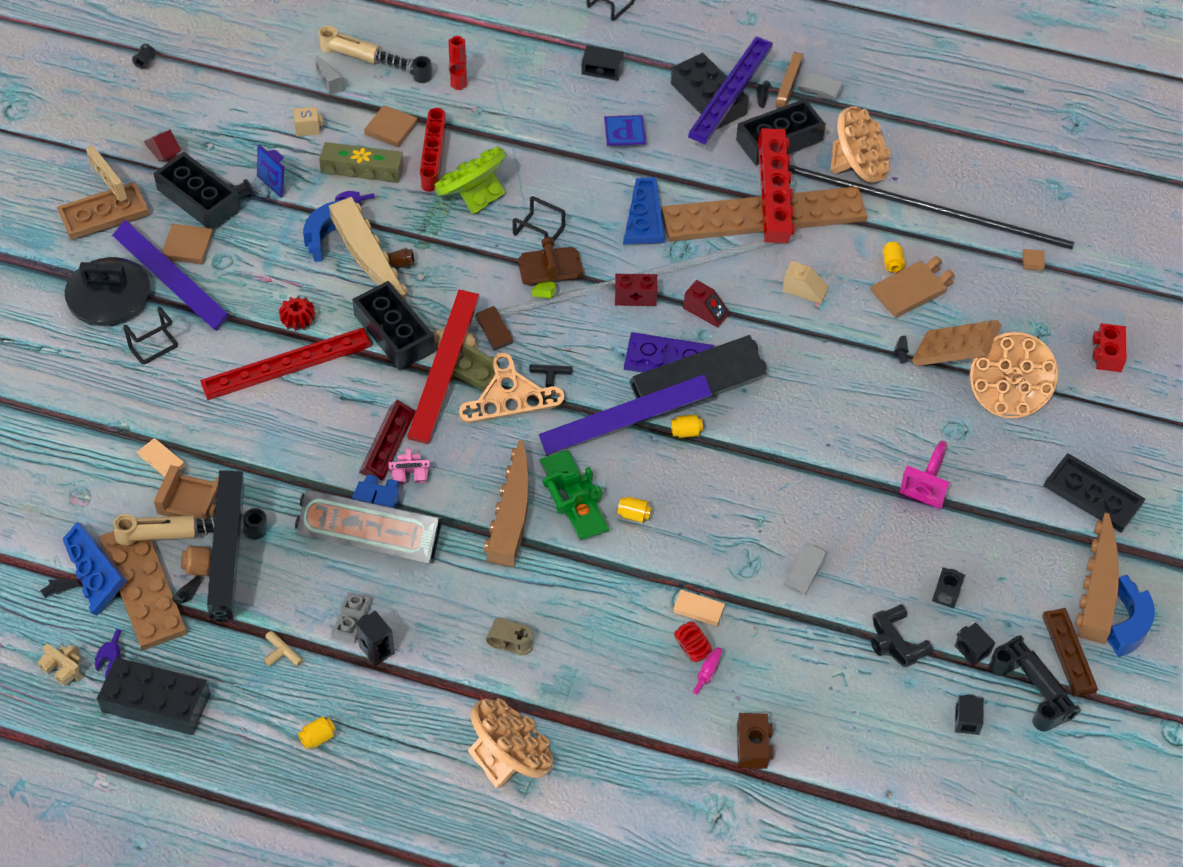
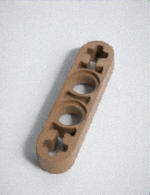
(789, 80)

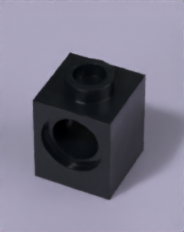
(948, 595)
(974, 643)
(969, 714)

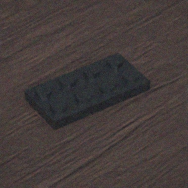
(1094, 492)

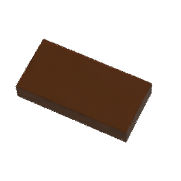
(494, 328)

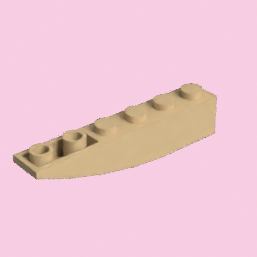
(363, 244)

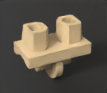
(65, 659)

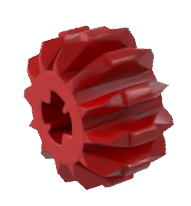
(297, 313)
(693, 641)

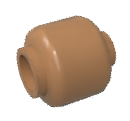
(196, 560)

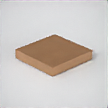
(391, 126)
(187, 243)

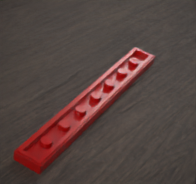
(285, 363)
(443, 367)

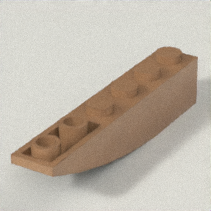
(511, 512)
(1100, 585)

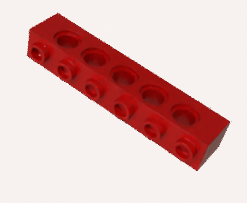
(773, 229)

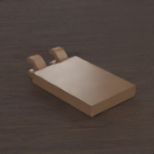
(912, 287)

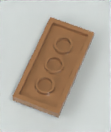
(102, 211)
(956, 343)

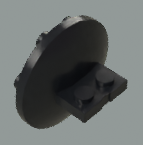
(107, 291)

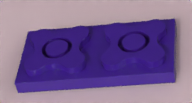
(652, 351)

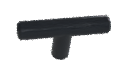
(550, 371)

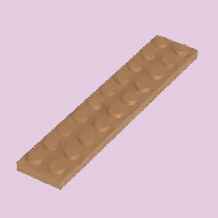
(746, 217)

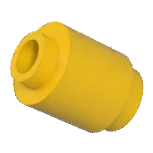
(893, 257)
(686, 426)
(634, 509)
(316, 733)

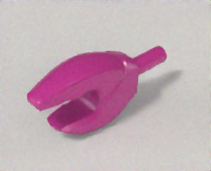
(708, 669)

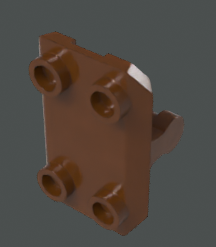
(550, 264)

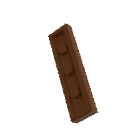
(1070, 652)

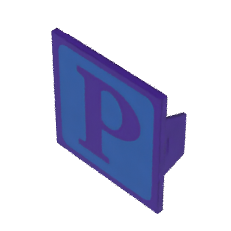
(624, 130)
(270, 169)

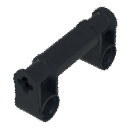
(1057, 703)

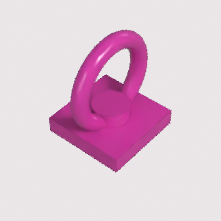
(925, 485)

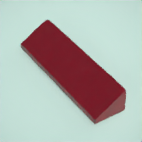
(387, 440)

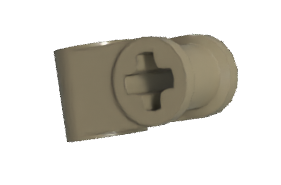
(509, 636)

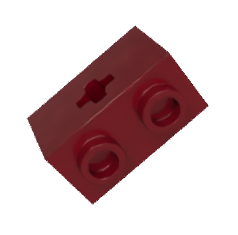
(635, 289)

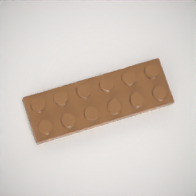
(145, 592)

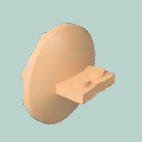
(860, 146)
(1014, 375)
(507, 743)

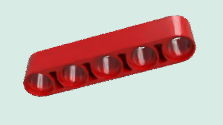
(432, 149)

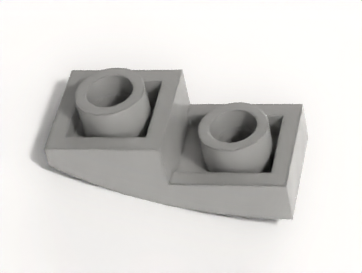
(824, 86)
(350, 612)

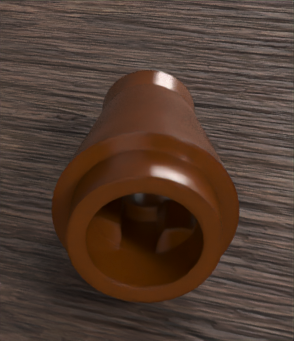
(401, 258)

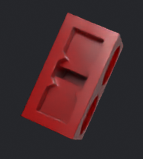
(1110, 347)

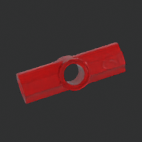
(457, 62)

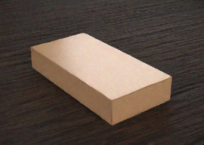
(159, 457)
(698, 608)

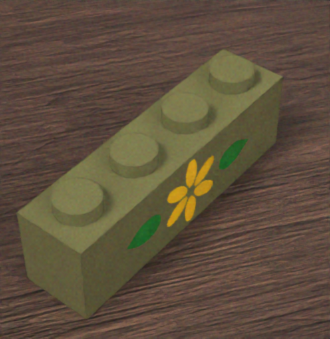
(361, 162)

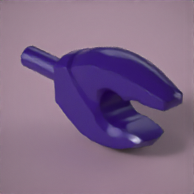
(355, 195)
(108, 652)

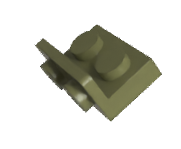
(475, 367)

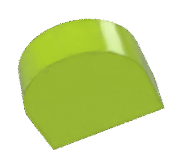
(544, 290)

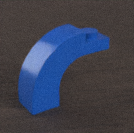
(316, 228)
(1131, 634)

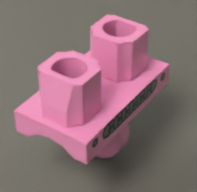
(407, 465)

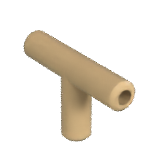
(282, 649)

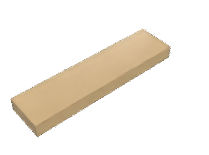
(106, 173)

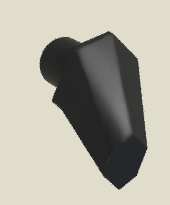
(762, 93)
(901, 349)
(59, 586)
(187, 590)

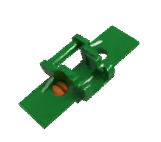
(582, 495)

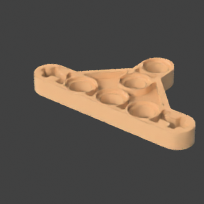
(498, 396)

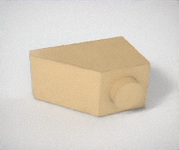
(804, 283)

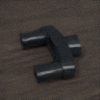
(890, 641)

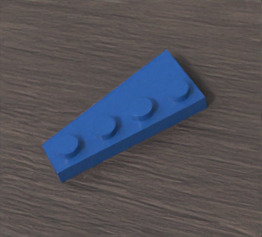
(644, 218)
(94, 568)

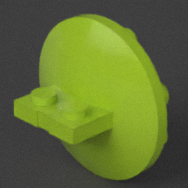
(475, 180)

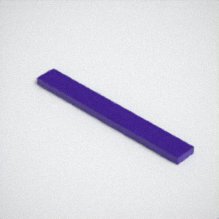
(730, 90)
(171, 275)
(625, 415)

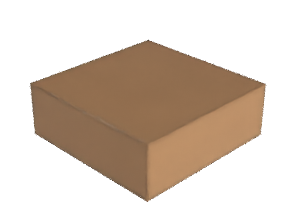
(1033, 259)

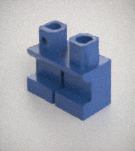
(374, 493)

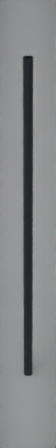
(933, 207)

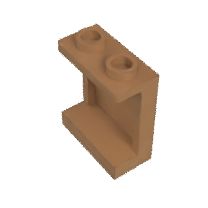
(186, 496)

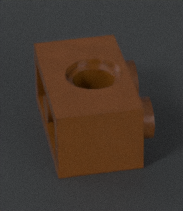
(752, 754)

